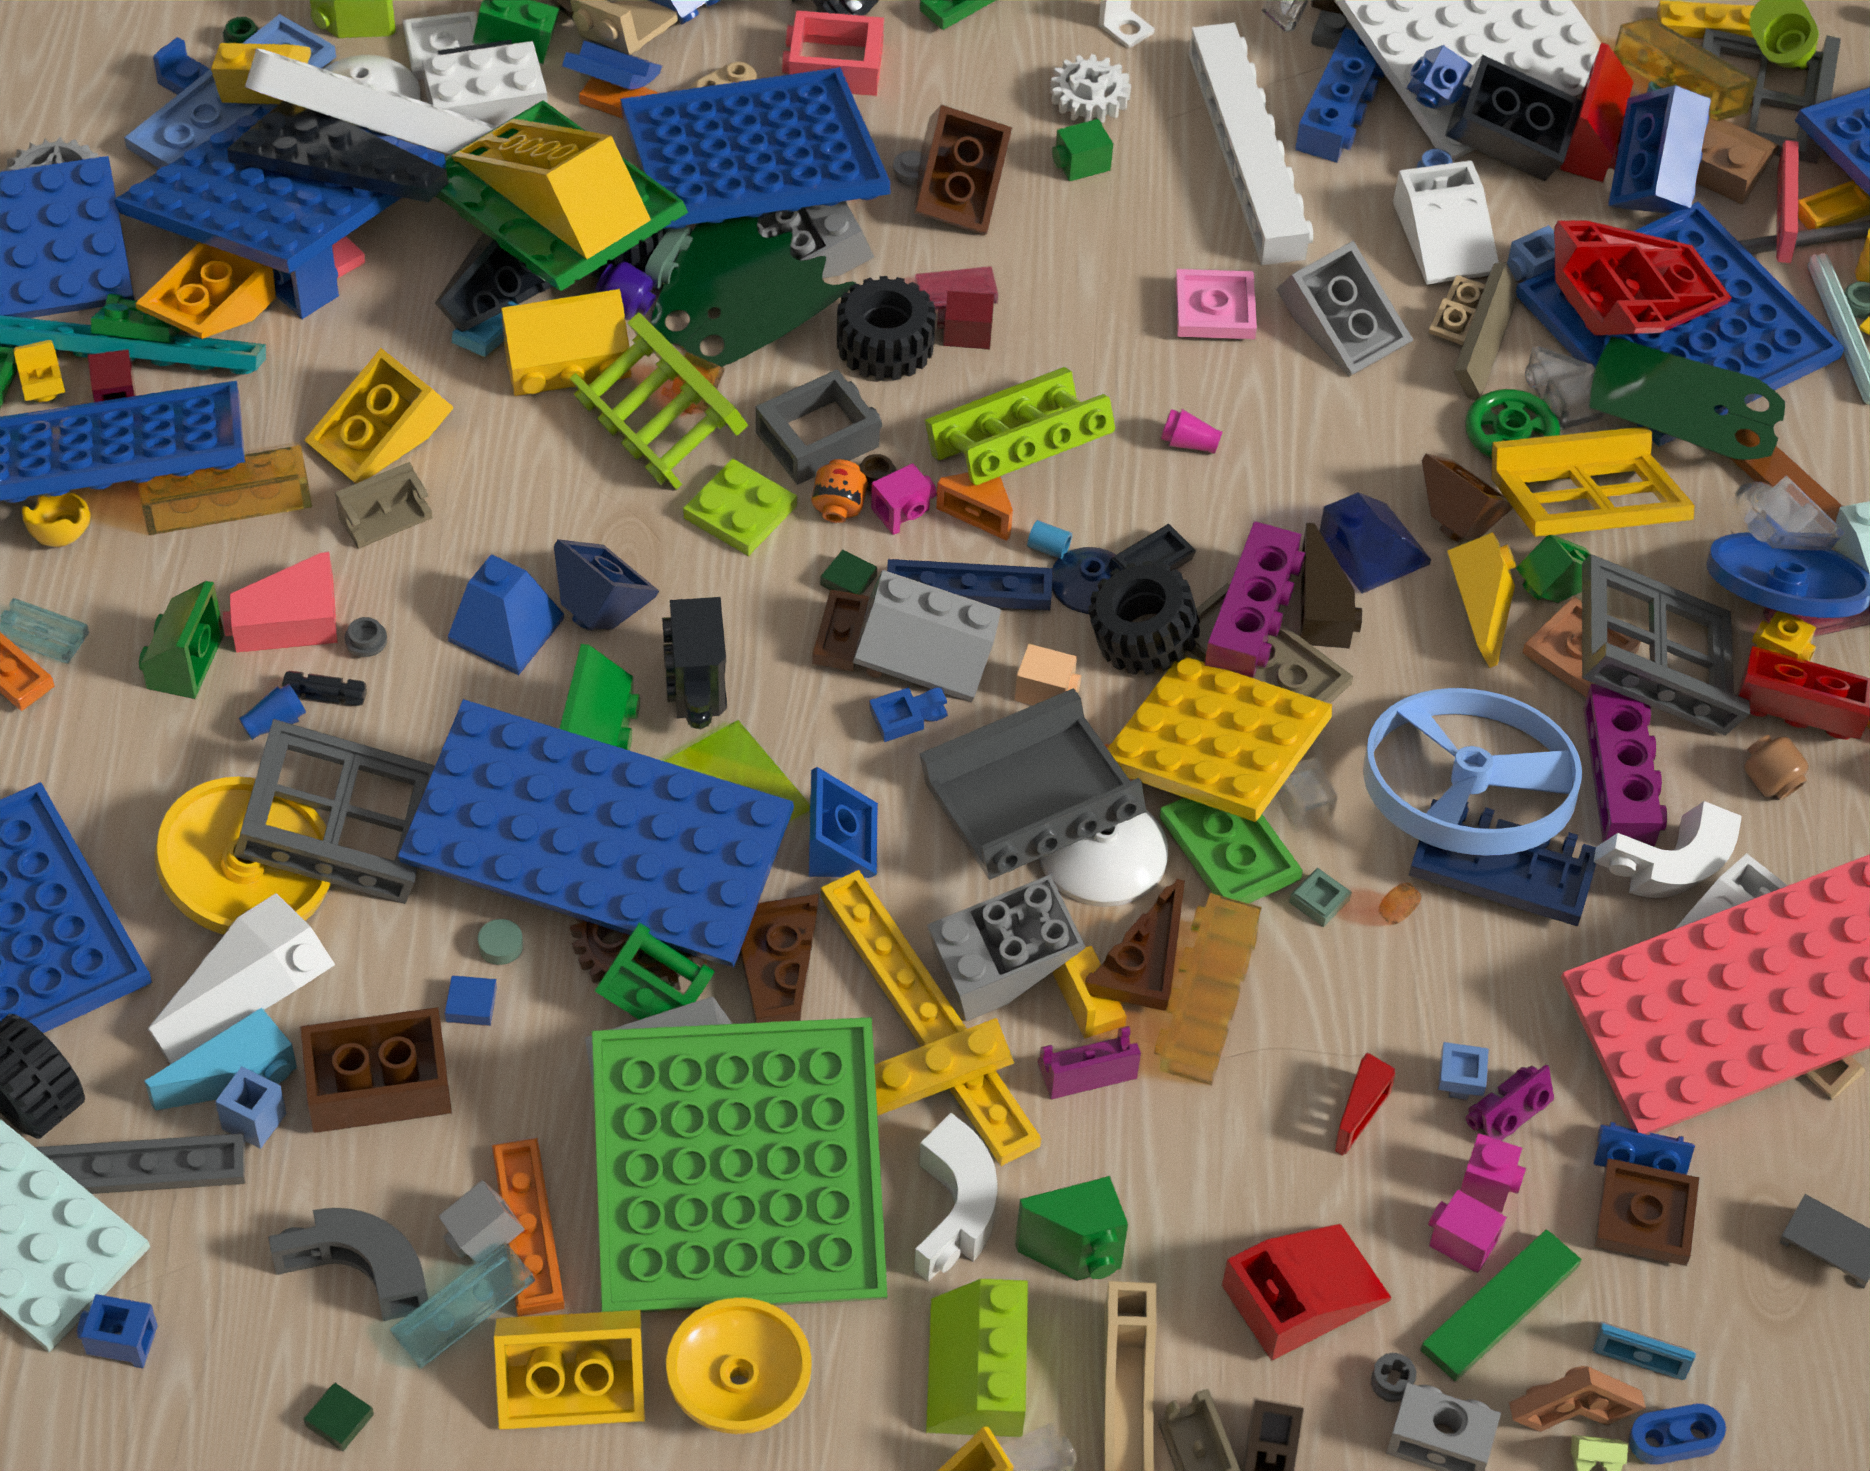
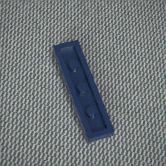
(990, 584)

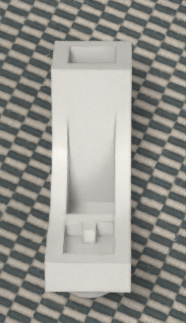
(1702, 848)
(967, 1170)

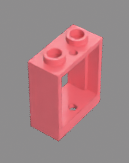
(837, 30)

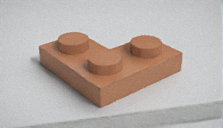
(1579, 1392)

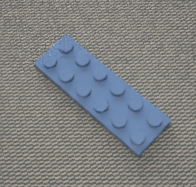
(198, 109)

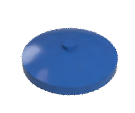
(1790, 579)

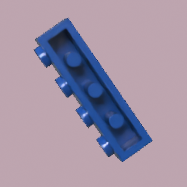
(1339, 100)

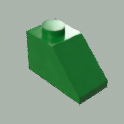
(1553, 569)

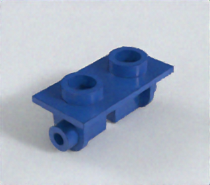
(1643, 1149)

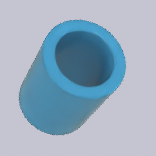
(1049, 539)

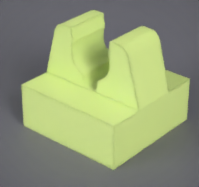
(1589, 1450)

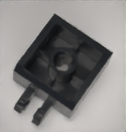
(696, 659)

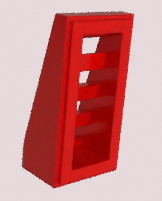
(1368, 1093)

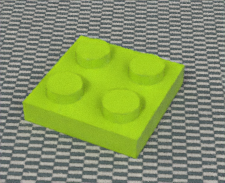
(740, 507)

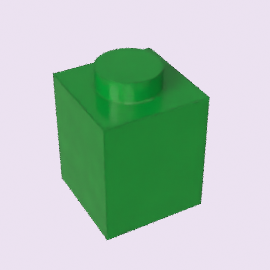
(1083, 150)

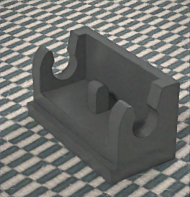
(1830, 1238)

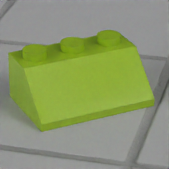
(978, 1359)

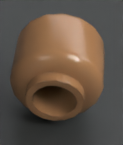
(1776, 766)

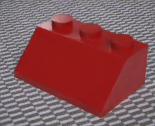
(1599, 118)
(1806, 693)

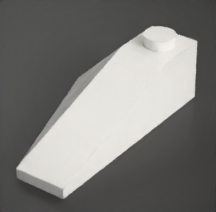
(251, 967)

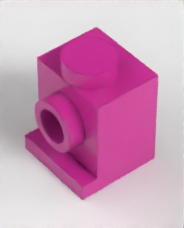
(902, 497)

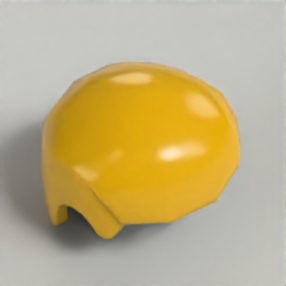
(57, 519)

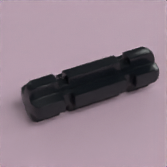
(326, 687)

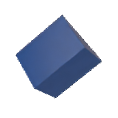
(841, 829)

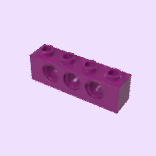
(1254, 599)
(1623, 766)

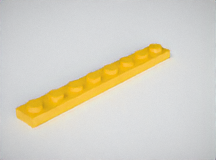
(926, 1011)

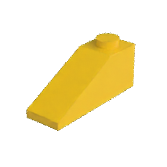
(1486, 590)

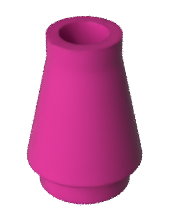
(1190, 432)

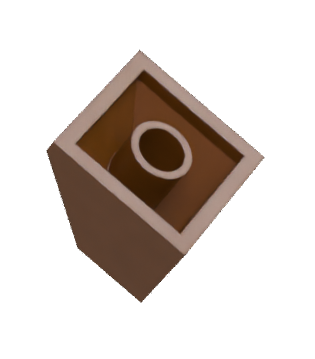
(1461, 499)

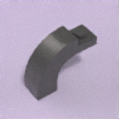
(362, 1243)

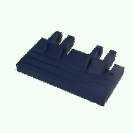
(1527, 880)

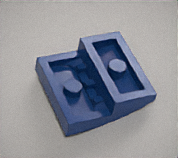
(612, 66)

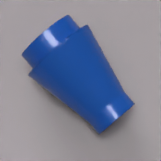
(277, 704)

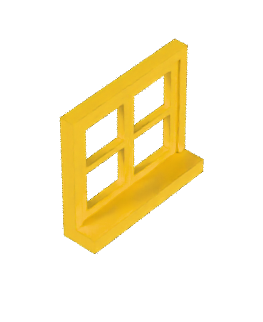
(1578, 458)

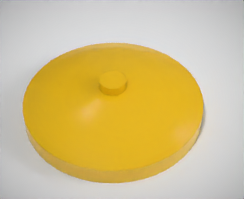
(198, 860)

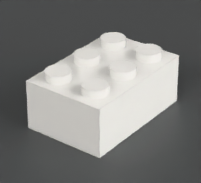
(486, 82)

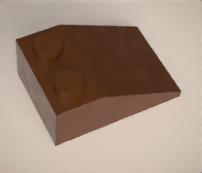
(960, 168)

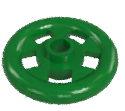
(1511, 422)

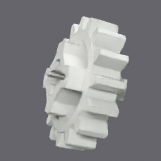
(1090, 88)

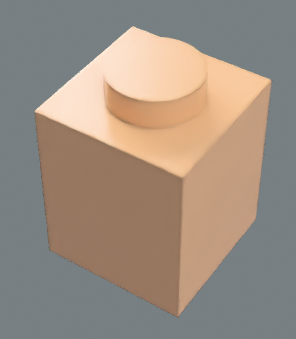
(1045, 675)

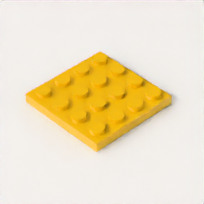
(1219, 737)

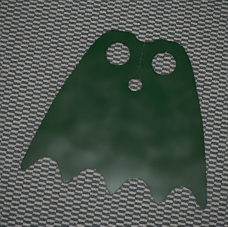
(750, 281)

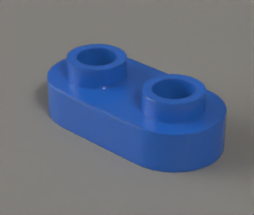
(1673, 1432)

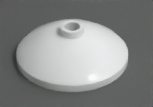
(380, 73)
(1112, 866)

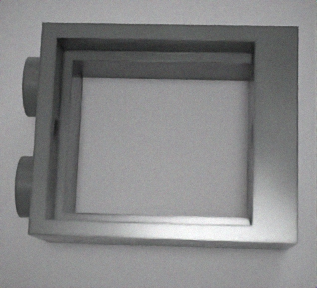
(846, 444)

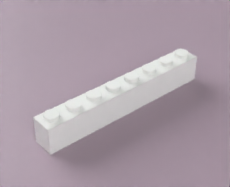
(1250, 144)

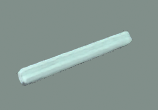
(1842, 321)

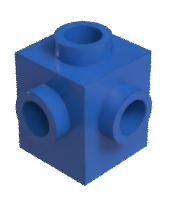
(1438, 77)

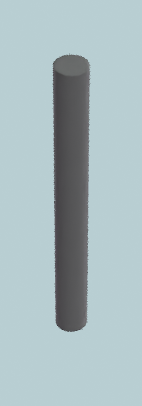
(1810, 237)

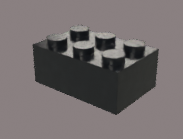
(1514, 118)

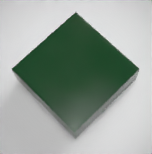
(848, 574)
(338, 1416)

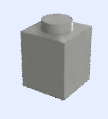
(479, 1223)

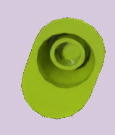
(1784, 32)

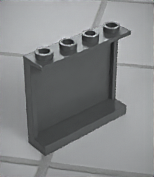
(1030, 784)

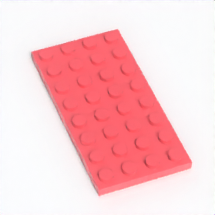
(1732, 999)

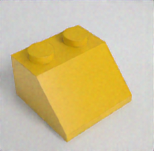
(233, 65)

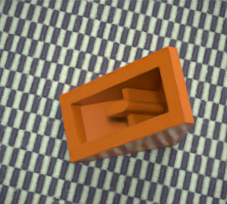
(978, 505)

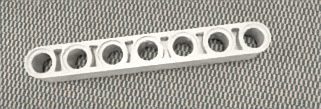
(362, 103)

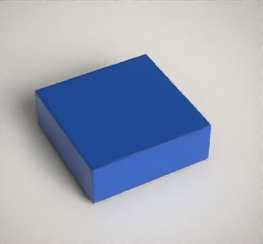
(471, 1000)

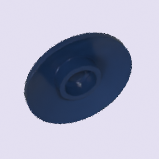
(1072, 577)

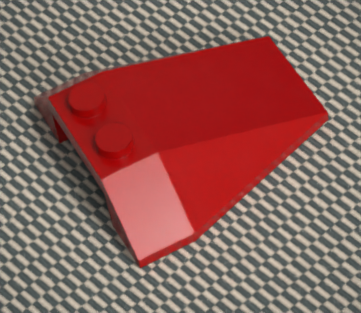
(1631, 279)

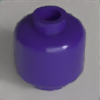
(633, 285)

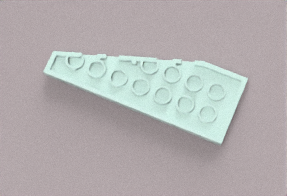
(54, 1243)

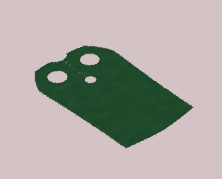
(1680, 398)

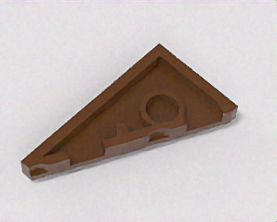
(1144, 961)

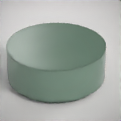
(1859, 299)
(500, 941)

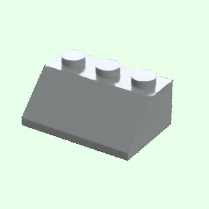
(926, 635)

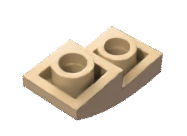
(1457, 310)

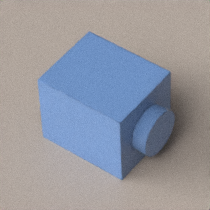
(251, 1107)

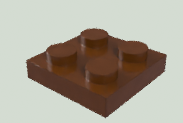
(1647, 1212)

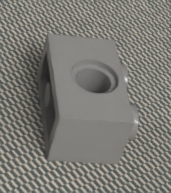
(1420, 1442)

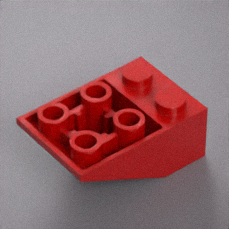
(1301, 1287)

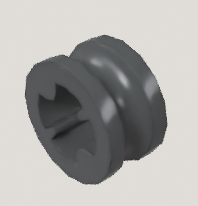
(1382, 1369)

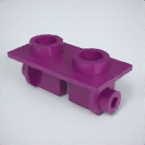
(1524, 1096)

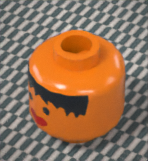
(839, 490)

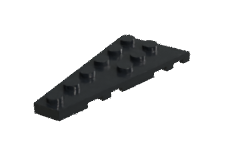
(335, 152)

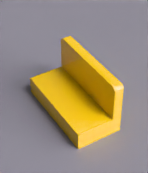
(1091, 1012)

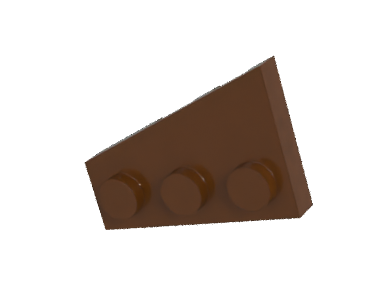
(778, 957)

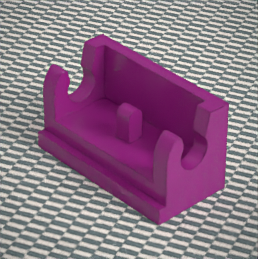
(1090, 1065)

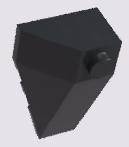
(486, 284)

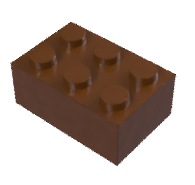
(375, 1070)

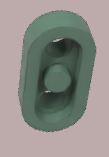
(665, 254)

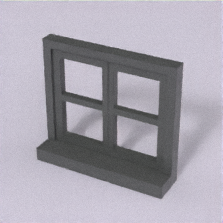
(1817, 88)
(1651, 680)
(325, 858)

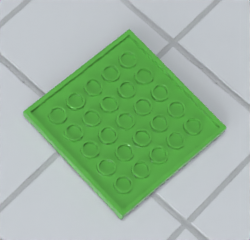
(738, 1164)

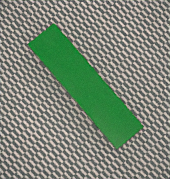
(1500, 1305)

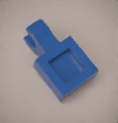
(903, 714)

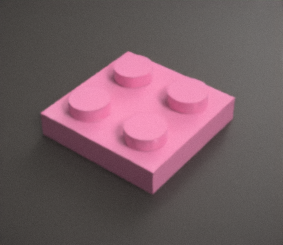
(1215, 304)

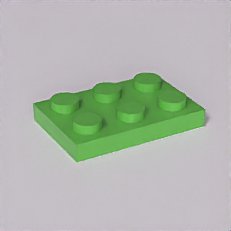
(1231, 852)

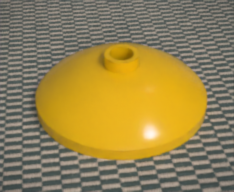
(738, 1340)

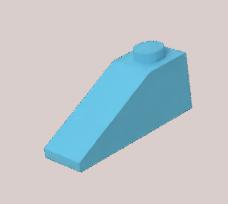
(207, 1070)

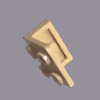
(621, 24)

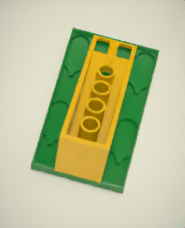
(556, 194)

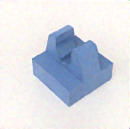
(1463, 1070)

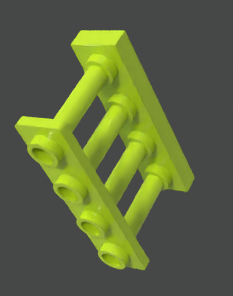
(694, 390)
(1019, 425)

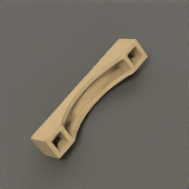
(1129, 1376)

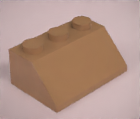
(1733, 159)

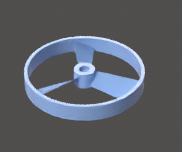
(1476, 770)

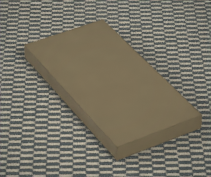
(1291, 662)

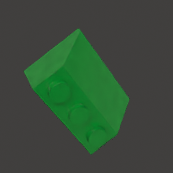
(600, 700)

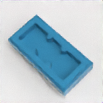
(483, 337)

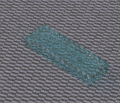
(462, 1305)

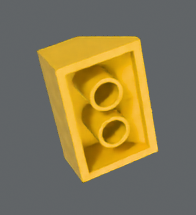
(561, 338)
(569, 1369)

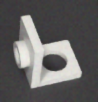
(1117, 13)

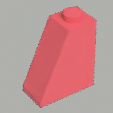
(285, 608)

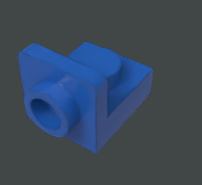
(176, 69)

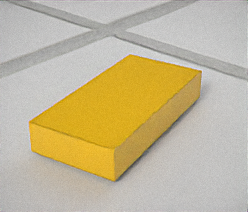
(1834, 206)

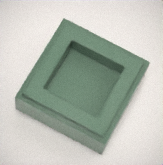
(1320, 897)

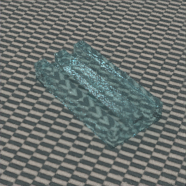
(44, 625)

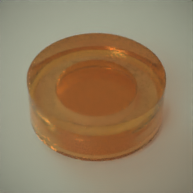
(1399, 903)

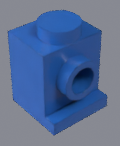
(117, 1315)

